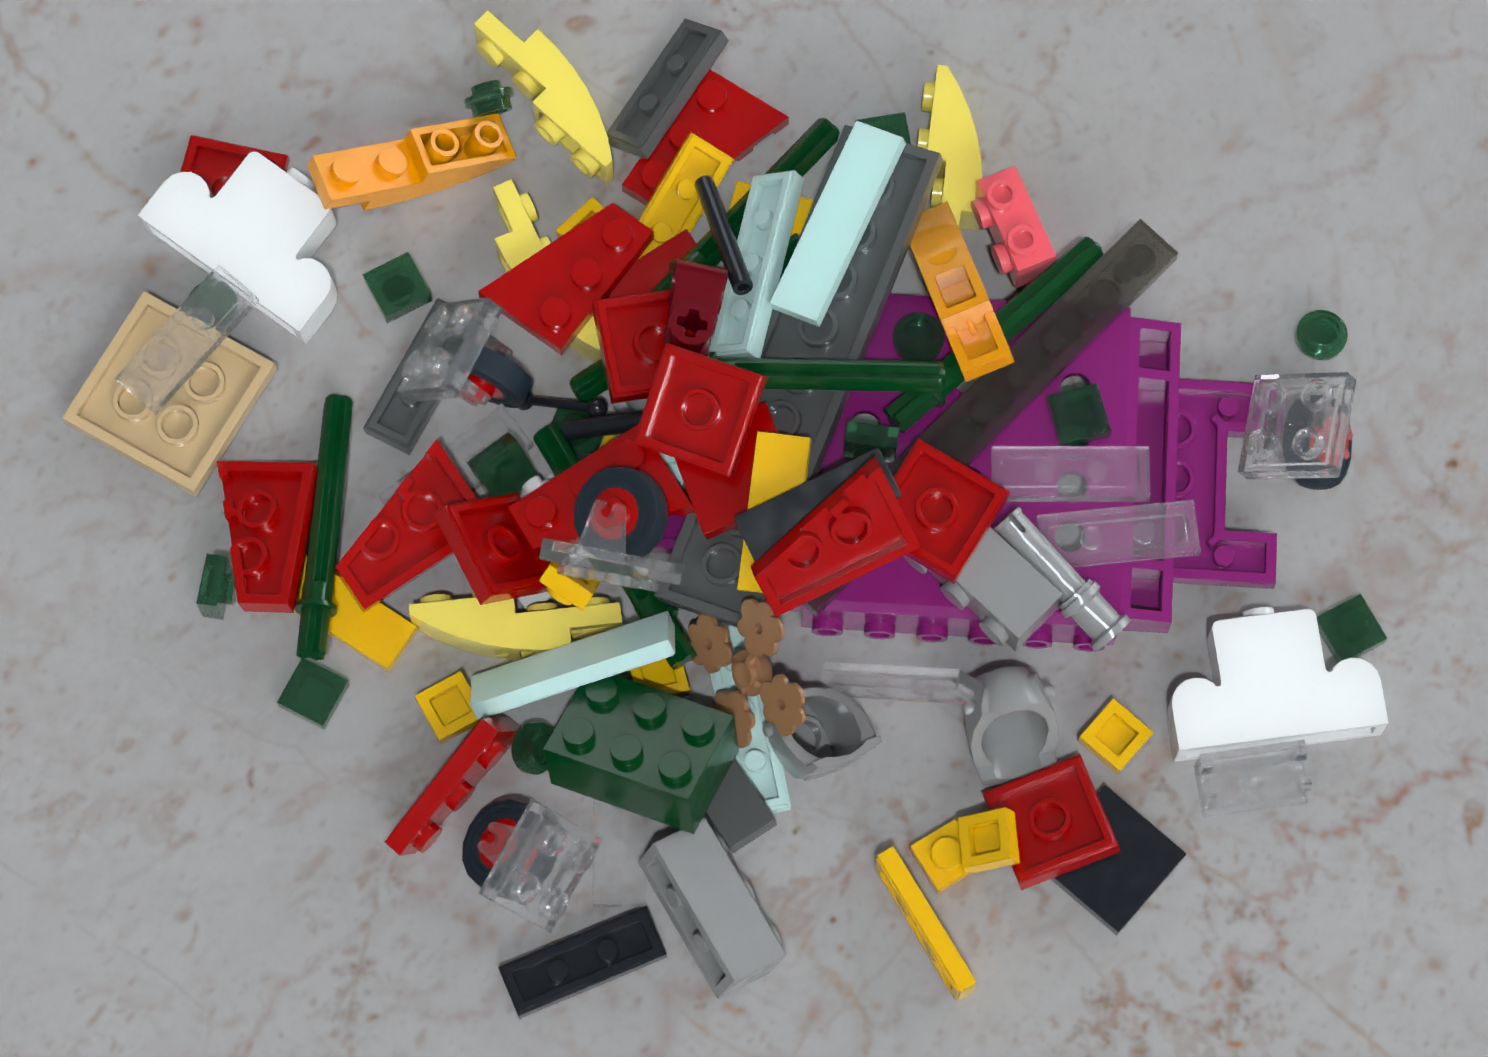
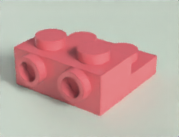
(1019, 235)

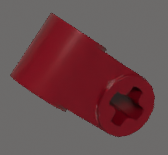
(694, 304)

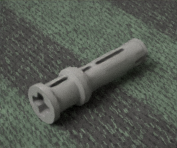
(1080, 597)

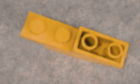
(414, 166)
(959, 294)

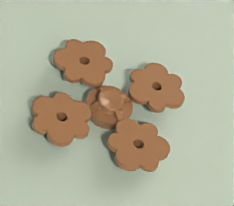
(750, 669)

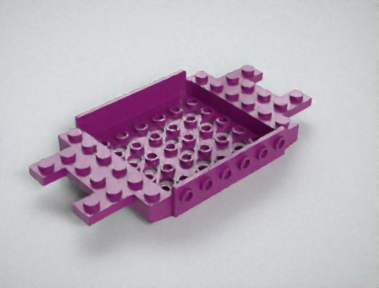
(1145, 406)

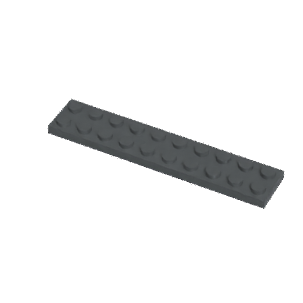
(846, 332)

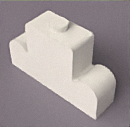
(257, 229)
(1273, 689)

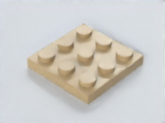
(192, 426)

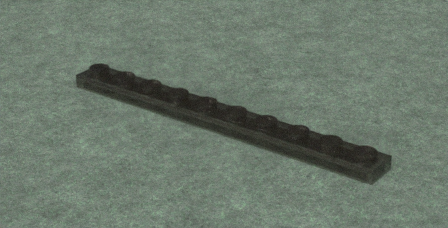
(1043, 353)

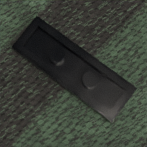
(774, 519)
(582, 962)

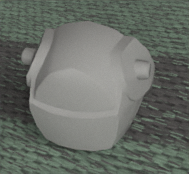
(1012, 727)
(828, 740)

